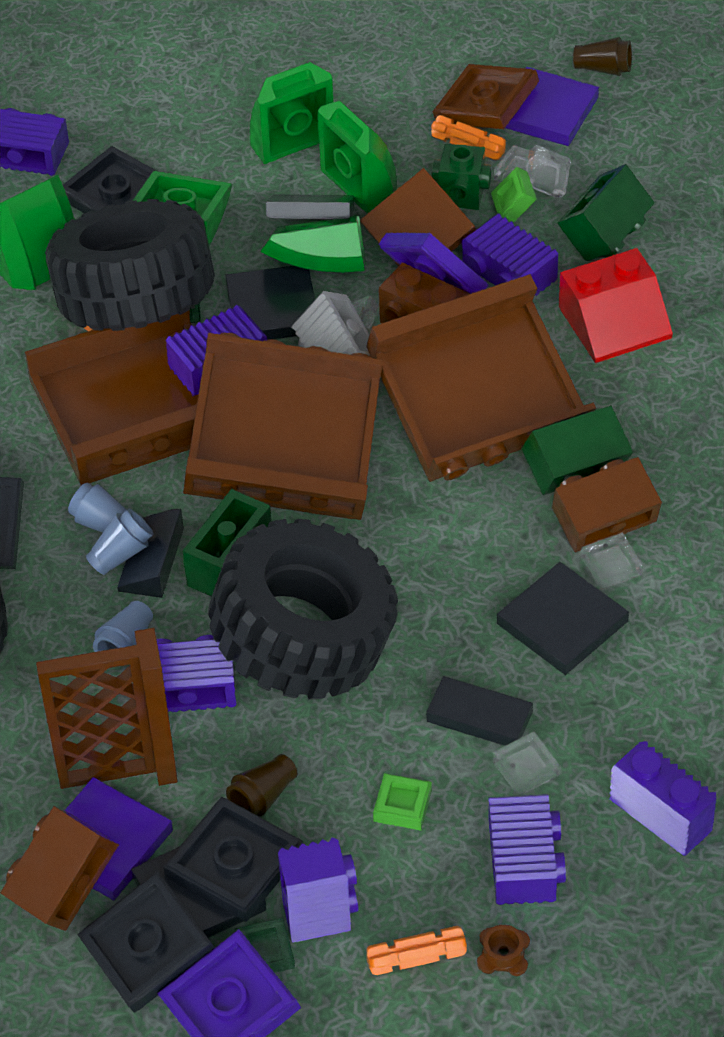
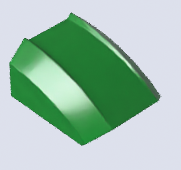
(287, 113)
(355, 156)
(202, 195)
(25, 231)
(320, 245)

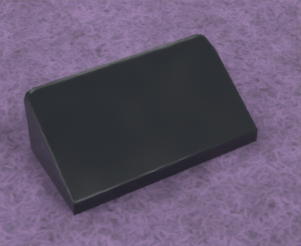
(150, 568)

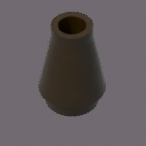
(605, 56)
(261, 785)

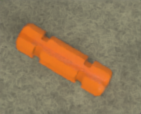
(468, 135)
(416, 950)

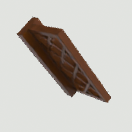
(146, 699)

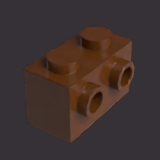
(411, 291)
(606, 503)
(58, 868)

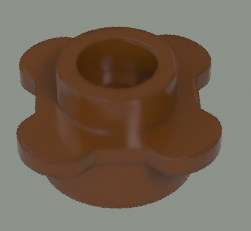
(503, 938)

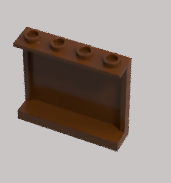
(474, 377)
(114, 397)
(284, 425)

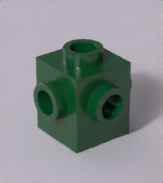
(463, 169)

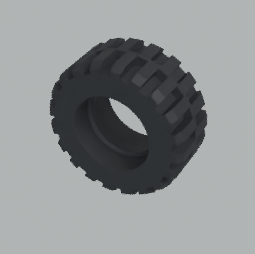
(130, 264)
(285, 647)

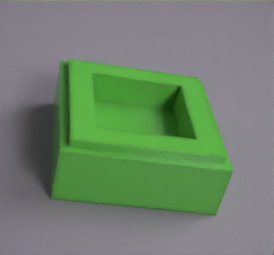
(514, 195)
(402, 801)

